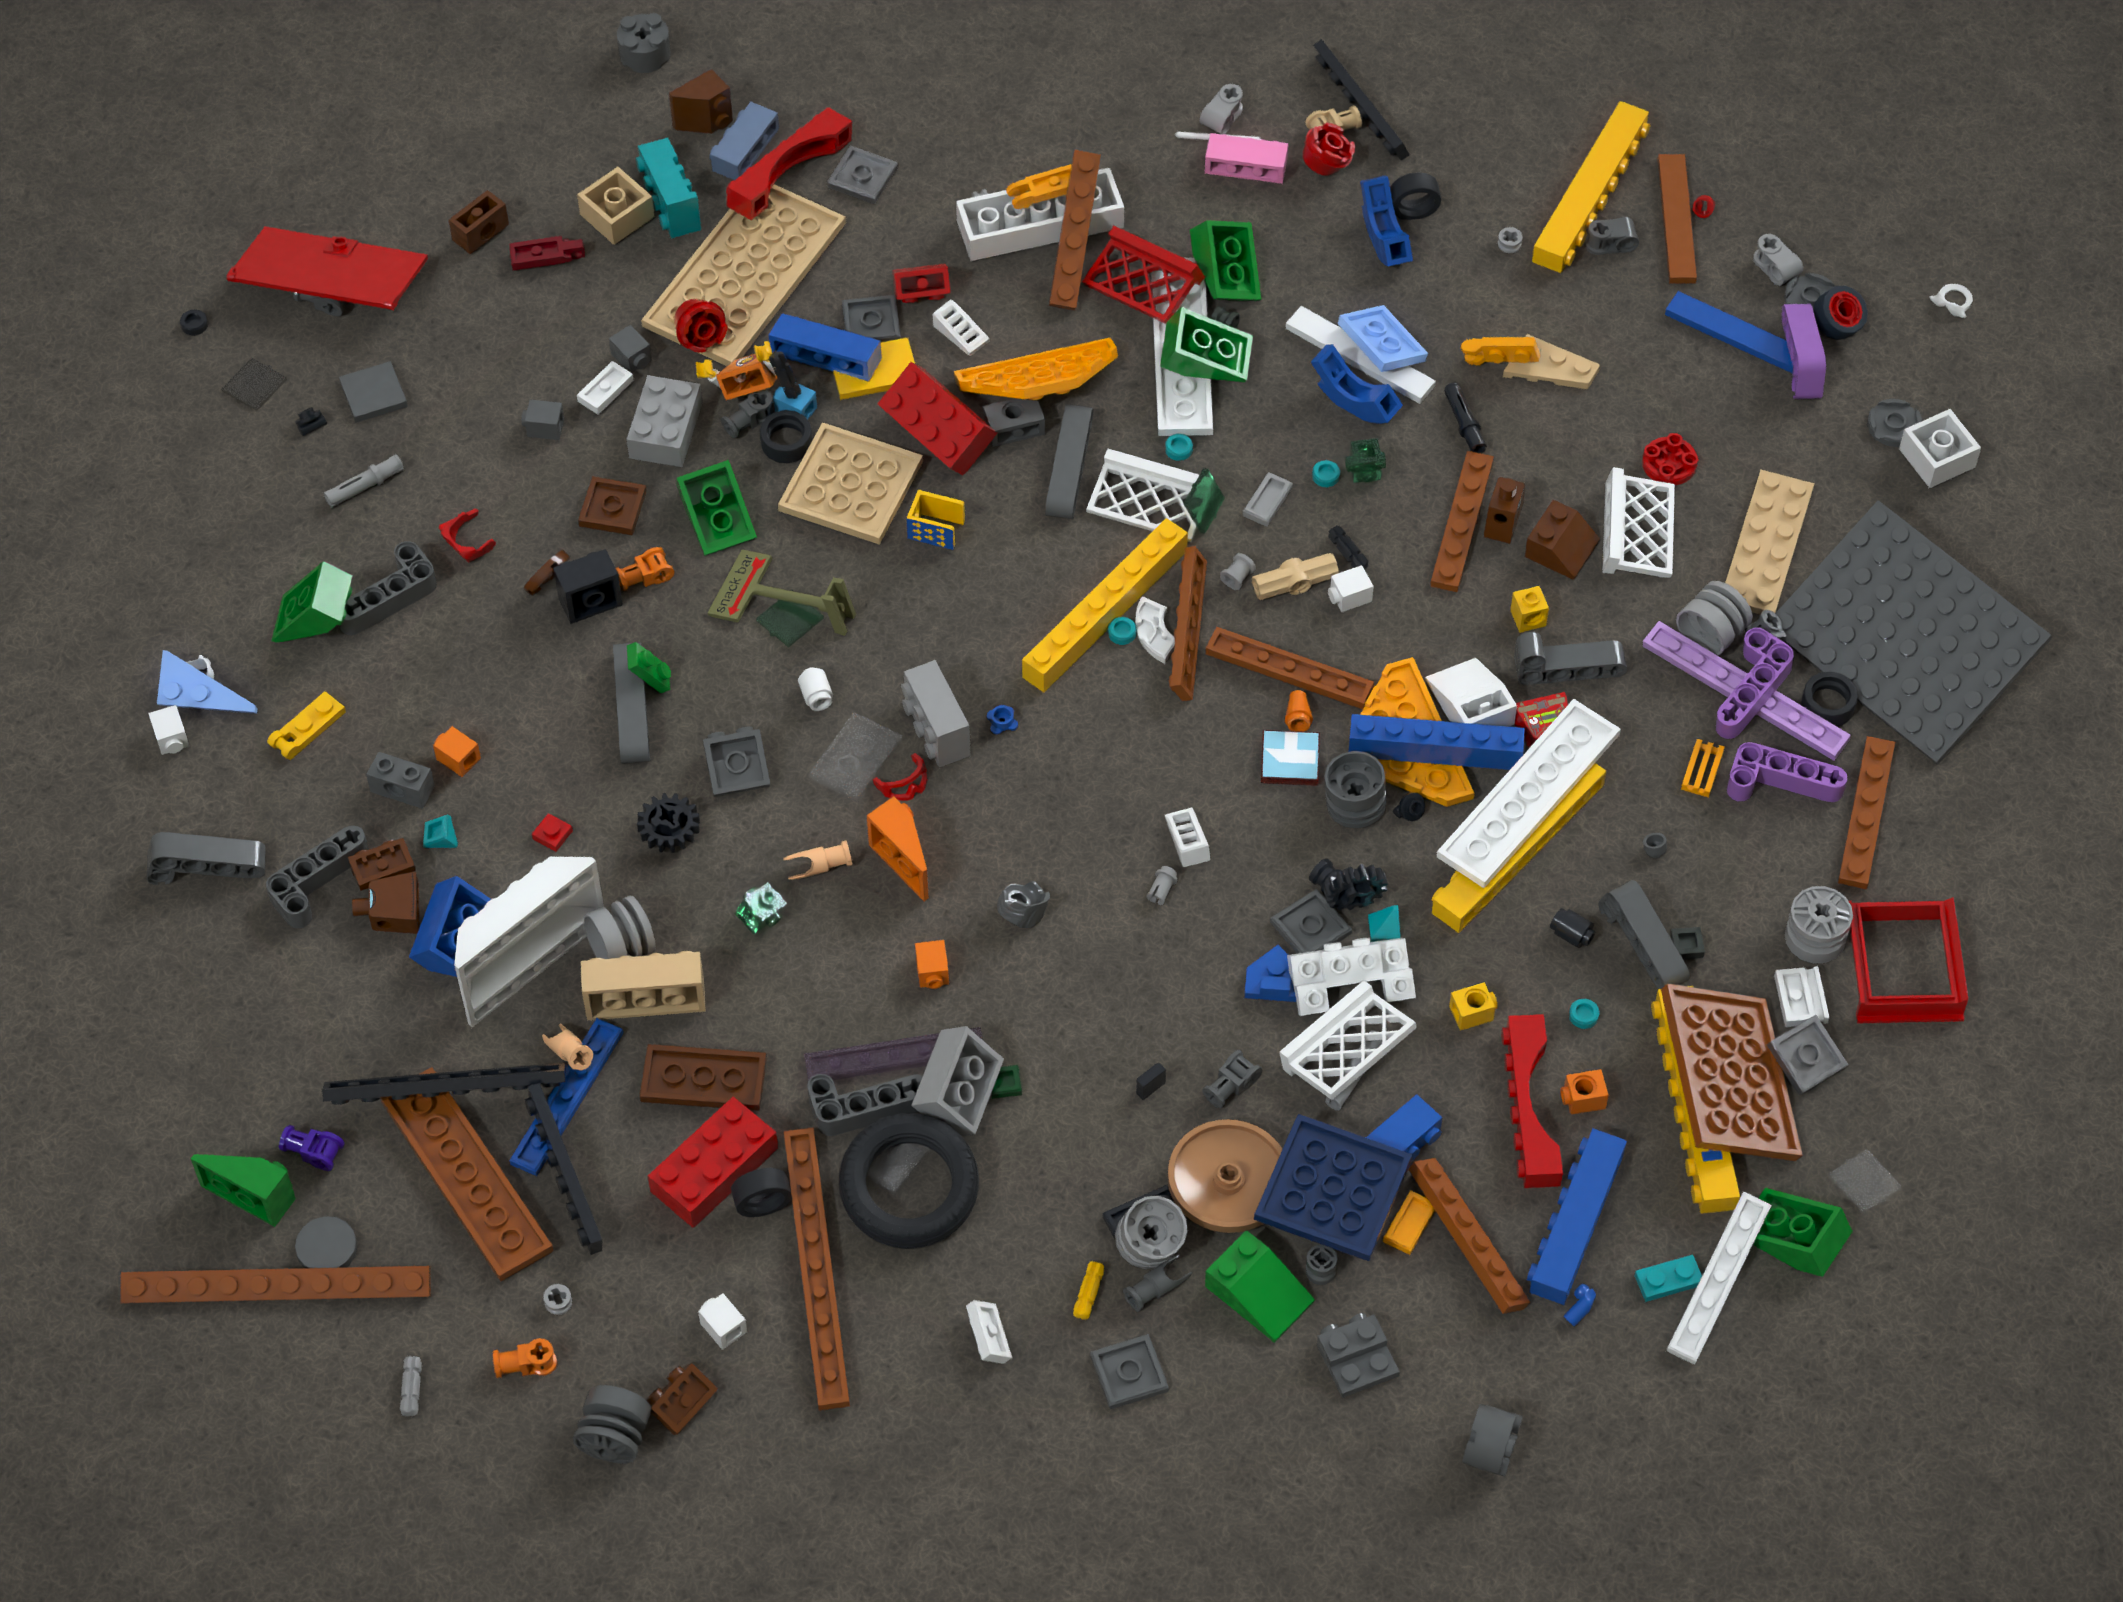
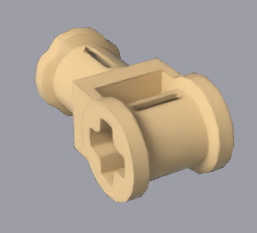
(1345, 119)

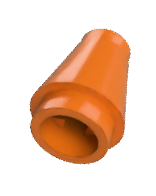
(1298, 712)

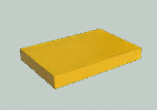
(895, 358)

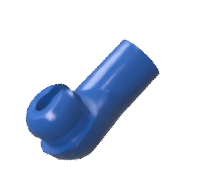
(1582, 1306)

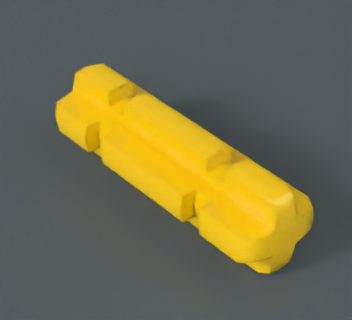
(1088, 1290)

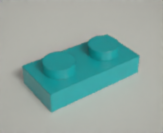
(1668, 1278)

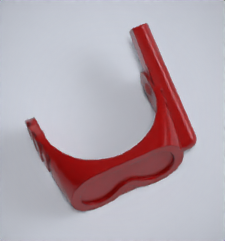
(449, 530)

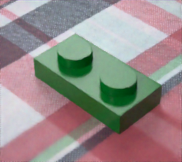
(648, 667)

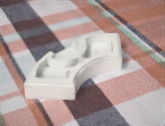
(1152, 630)

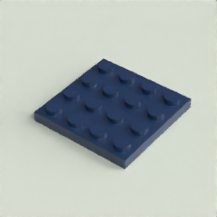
(1333, 1187)

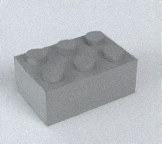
(664, 421)
(936, 714)
(958, 1080)

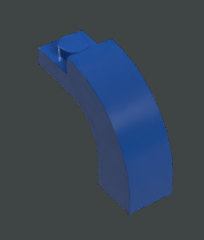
(1381, 223)
(1351, 393)

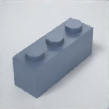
(744, 141)

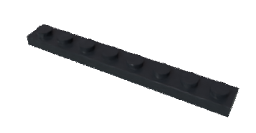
(432, 1084)

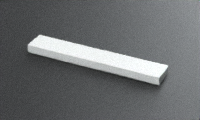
(1322, 332)
(1718, 1278)

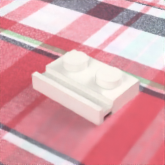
(1801, 995)

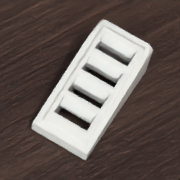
(952, 313)
(1193, 852)

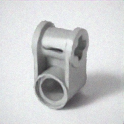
(1223, 109)
(1777, 262)

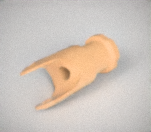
(823, 859)
(570, 1049)

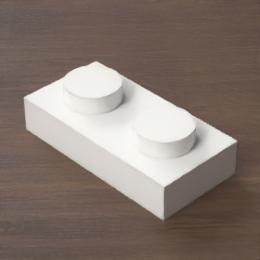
(605, 387)
(988, 1331)

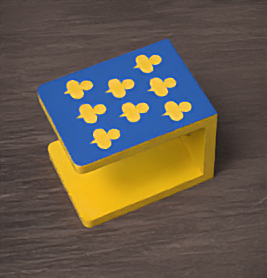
(937, 507)

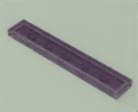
(873, 1057)

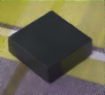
(1150, 1081)

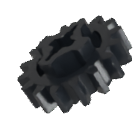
(661, 831)
(1355, 887)

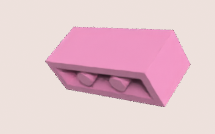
(1246, 158)

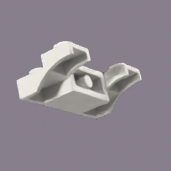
(1351, 964)

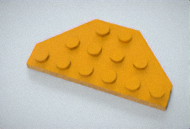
(1039, 373)
(1405, 695)

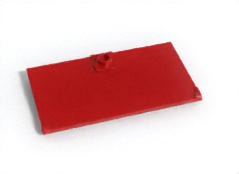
(328, 267)

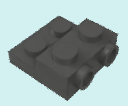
(736, 761)
(1357, 1354)

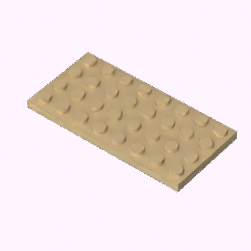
(749, 269)

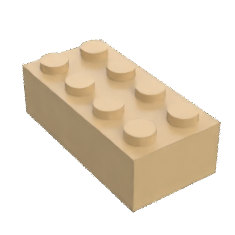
(643, 985)

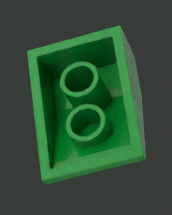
(1227, 259)
(1205, 348)
(715, 507)
(313, 604)
(248, 1183)
(1802, 1231)
(1258, 1286)

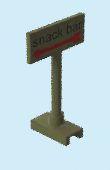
(744, 583)

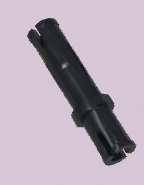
(1468, 426)

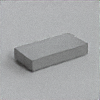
(1267, 499)

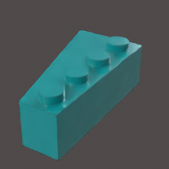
(669, 187)

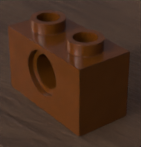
(478, 222)

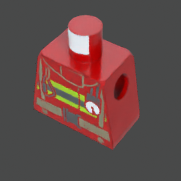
(1538, 715)

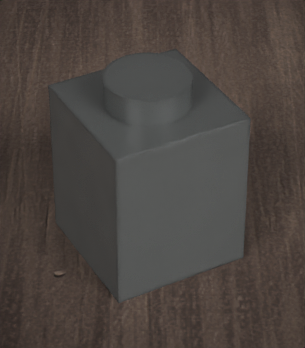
(630, 349)
(543, 419)

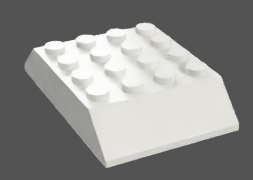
(524, 931)

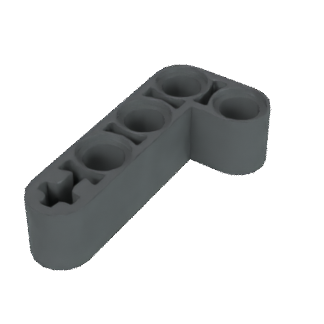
(391, 592)
(1566, 662)
(348, 840)
(203, 855)
(1645, 933)
(868, 1098)

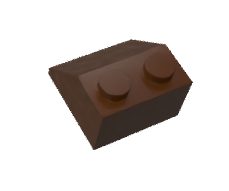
(701, 104)
(1561, 540)

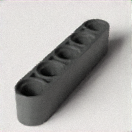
(1069, 461)
(630, 709)

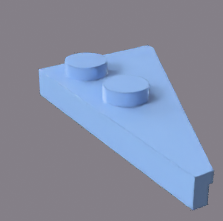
(190, 688)

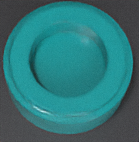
(1179, 447)
(1326, 473)
(1122, 630)
(1584, 1013)

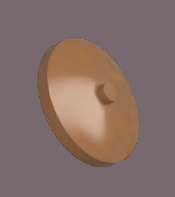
(1222, 1174)

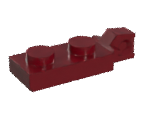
(545, 252)

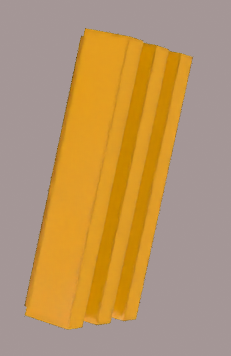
(1708, 749)

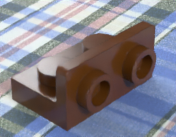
(381, 862)
(681, 1397)

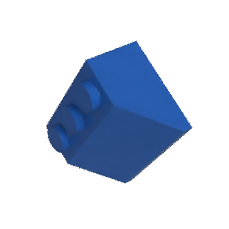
(437, 936)

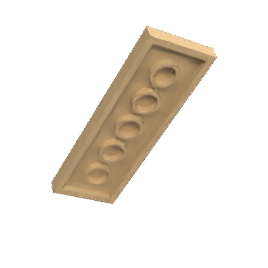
(1769, 539)

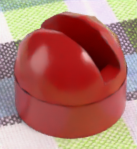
(1698, 205)

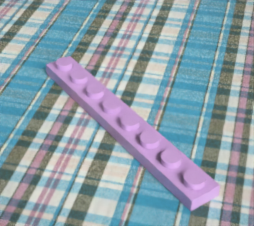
(1726, 677)

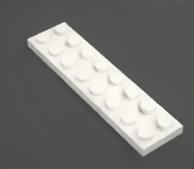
(1182, 401)
(1528, 793)

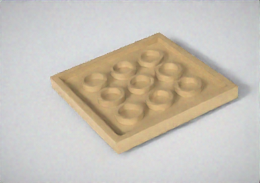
(850, 483)

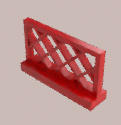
(1150, 254)

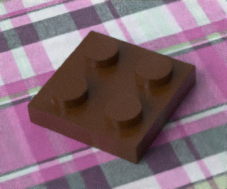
(612, 505)

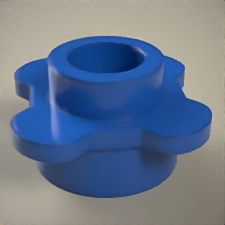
(1002, 712)

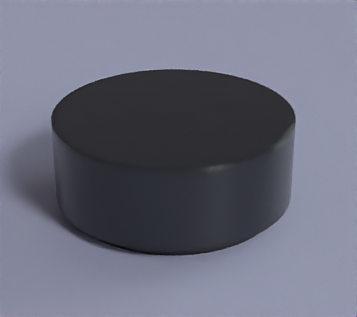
(193, 322)

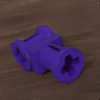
(315, 1148)

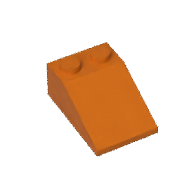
(896, 841)

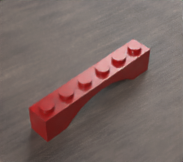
(820, 136)
(1539, 1153)

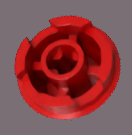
(1327, 149)
(699, 324)

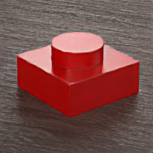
(552, 832)

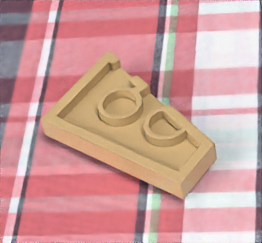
(1555, 366)

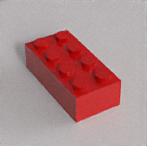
(937, 418)
(710, 1160)

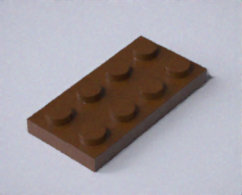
(702, 1076)

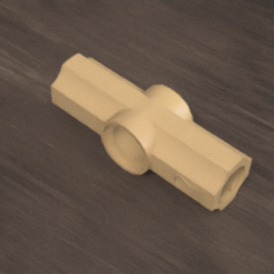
(1295, 576)

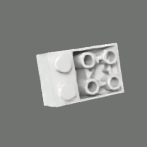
(1473, 695)

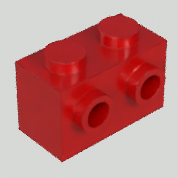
(921, 282)

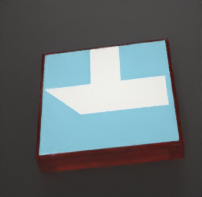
(1290, 757)

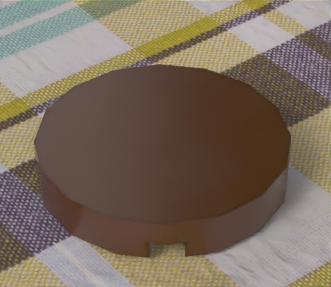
(545, 573)

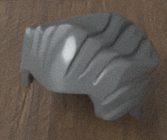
(1023, 904)

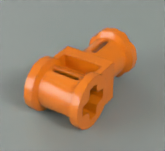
(646, 569)
(526, 1359)

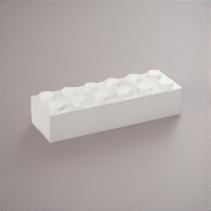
(995, 227)

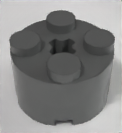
(643, 42)
(1492, 1439)

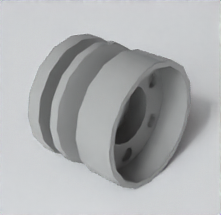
(1715, 617)
(1818, 924)
(621, 932)
(1154, 1215)

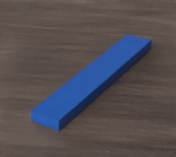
(1730, 330)
(568, 1096)

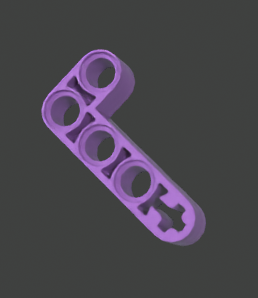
(1805, 350)
(1750, 687)
(1789, 777)

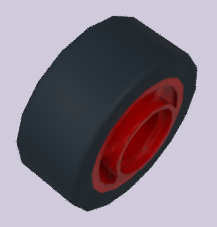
(1843, 324)

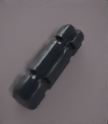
(785, 375)
(1347, 547)

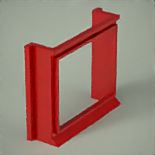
(1910, 1007)

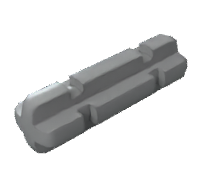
(410, 1386)

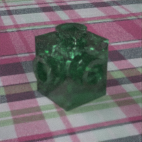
(1365, 460)
(761, 908)

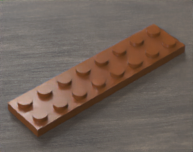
(470, 1181)

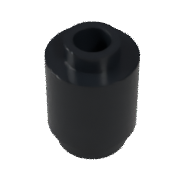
(1572, 928)

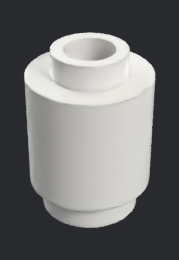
(815, 689)

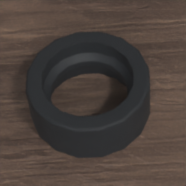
(1412, 184)
(781, 420)
(1835, 682)
(761, 1192)

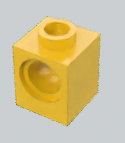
(1529, 609)
(1465, 1014)

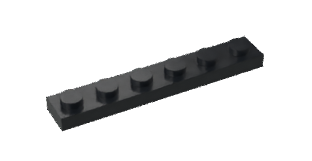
(1353, 93)
(567, 1179)

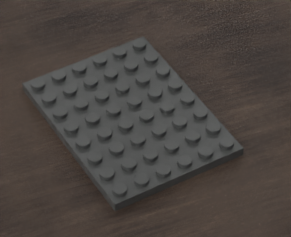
(1910, 631)

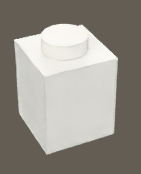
(1351, 589)
(169, 730)
(722, 1321)

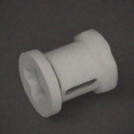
(1237, 571)

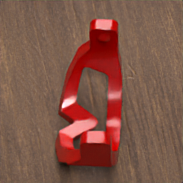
(886, 787)

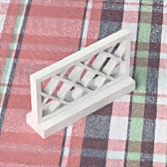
(1150, 473)
(1615, 527)
(1331, 1029)

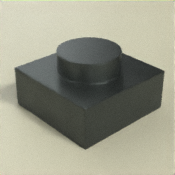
(1688, 942)

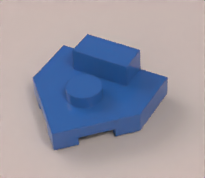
(1270, 977)

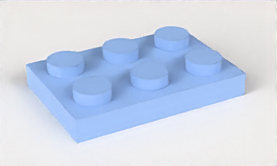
(1382, 338)

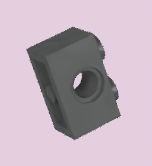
(1014, 420)
(400, 780)

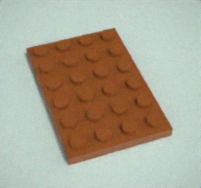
(1729, 1074)

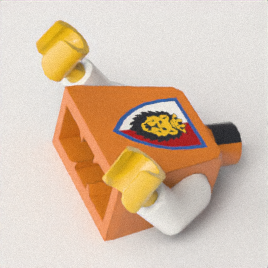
(742, 375)

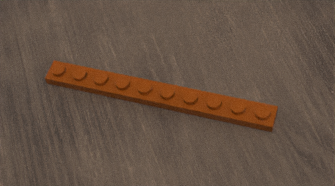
(816, 1269)
(275, 1284)

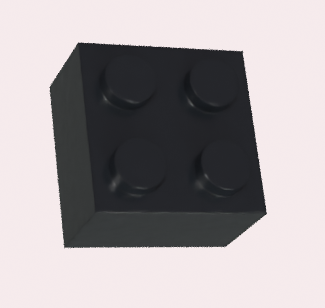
(588, 586)

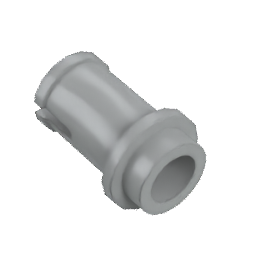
(1164, 880)

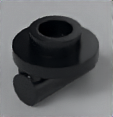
(309, 421)
(1410, 807)

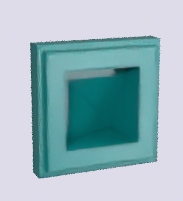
(440, 833)
(1384, 924)

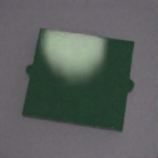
(1204, 500)
(789, 620)

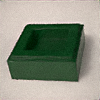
(1007, 1083)

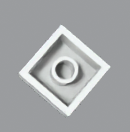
(1939, 448)

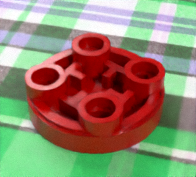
(1670, 460)

